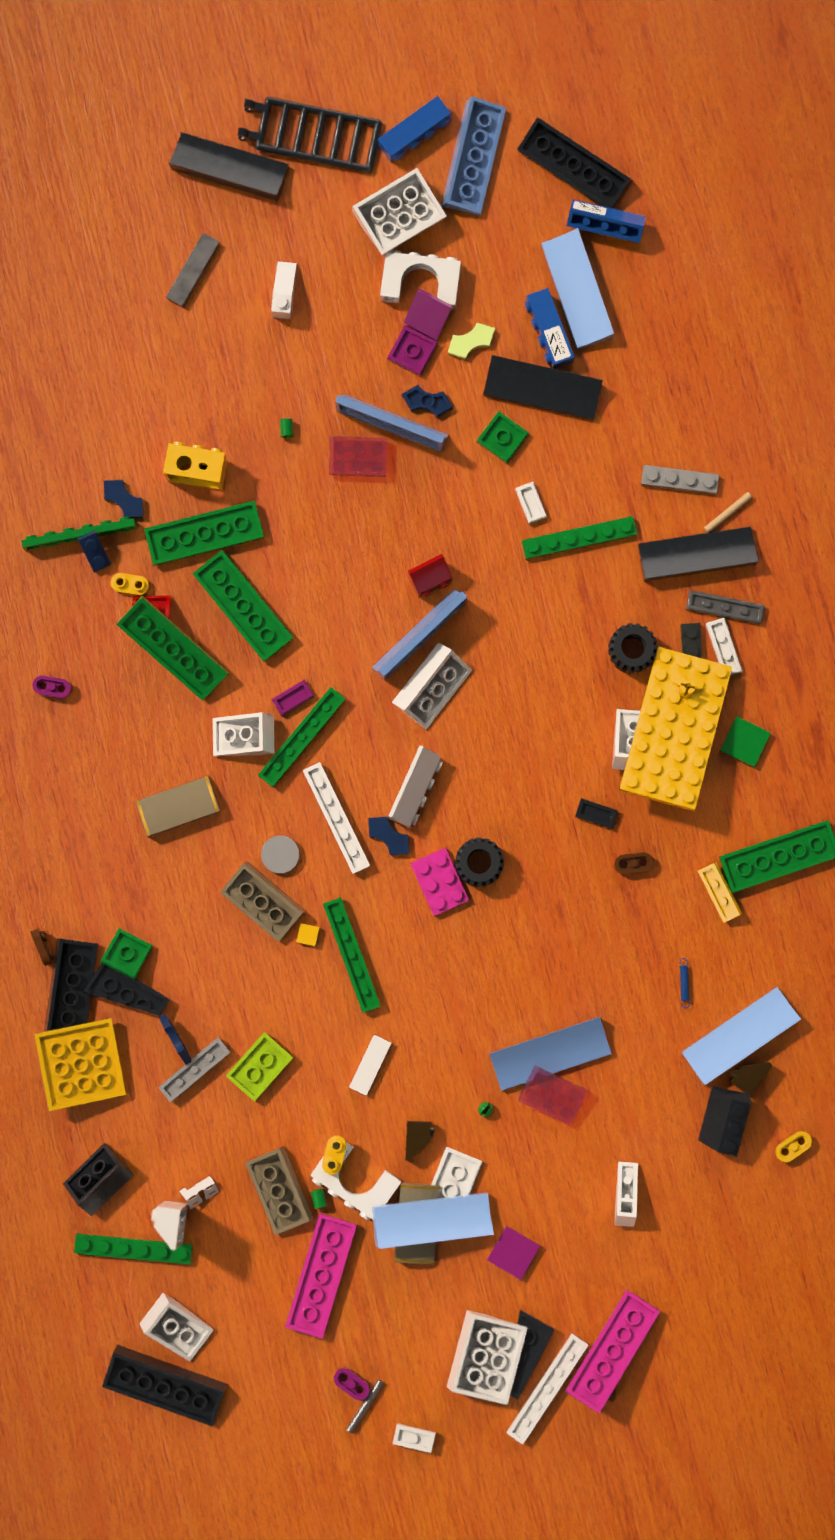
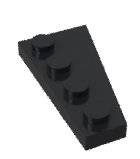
(122, 990)
(535, 1342)

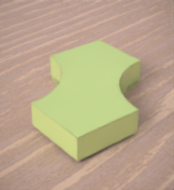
(464, 344)

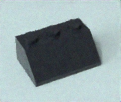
(725, 1120)
(98, 1179)

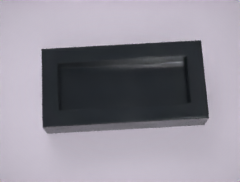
(596, 813)

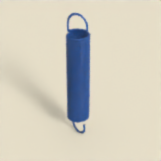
(684, 983)

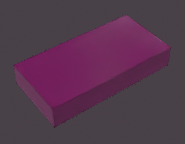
(292, 697)

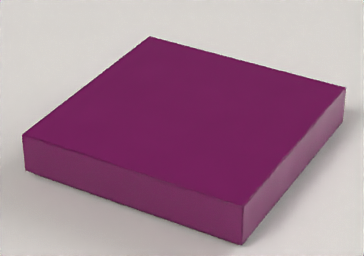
(428, 314)
(412, 350)
(513, 1252)

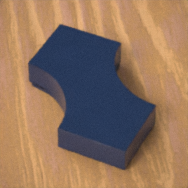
(419, 399)
(115, 492)
(381, 829)
(176, 1040)

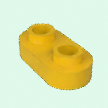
(129, 584)
(793, 1147)
(334, 1155)

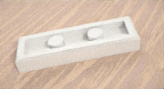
(723, 645)
(370, 1065)

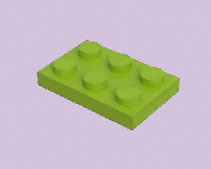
(259, 1066)

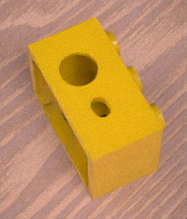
(206, 468)

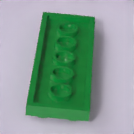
(204, 533)
(242, 606)
(172, 648)
(779, 856)

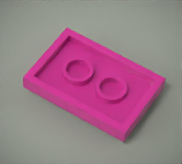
(439, 881)

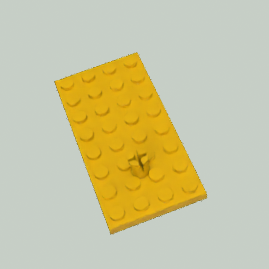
(675, 729)

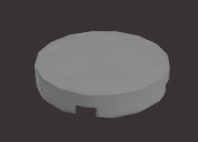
(280, 854)

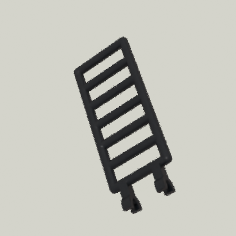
(258, 137)

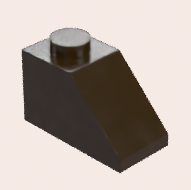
(749, 1076)
(417, 1137)

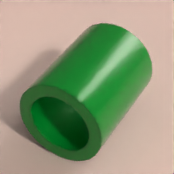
(286, 428)
(319, 1198)

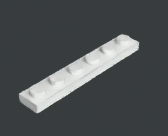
(336, 818)
(547, 1388)

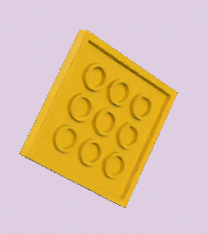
(79, 1064)

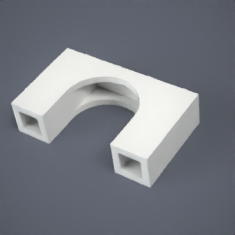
(399, 265)
(376, 1196)

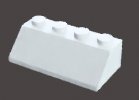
(432, 685)
(415, 786)
(170, 1222)

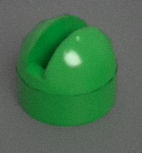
(482, 1106)

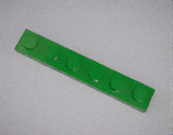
(70, 535)
(579, 537)
(301, 737)
(351, 955)
(131, 1248)

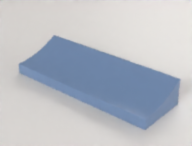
(473, 156)
(391, 422)
(420, 634)
(551, 1052)

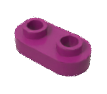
(52, 687)
(351, 1383)

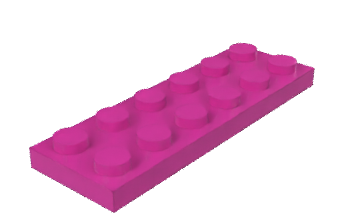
(321, 1275)
(612, 1351)

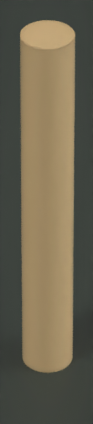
(728, 512)

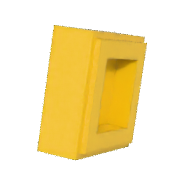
(308, 934)

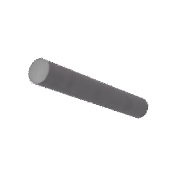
(365, 1405)

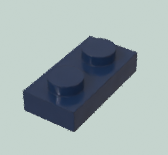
(94, 551)

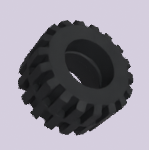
(637, 632)
(467, 874)

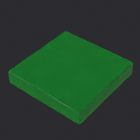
(502, 437)
(745, 741)
(126, 953)

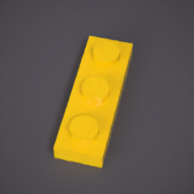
(719, 892)

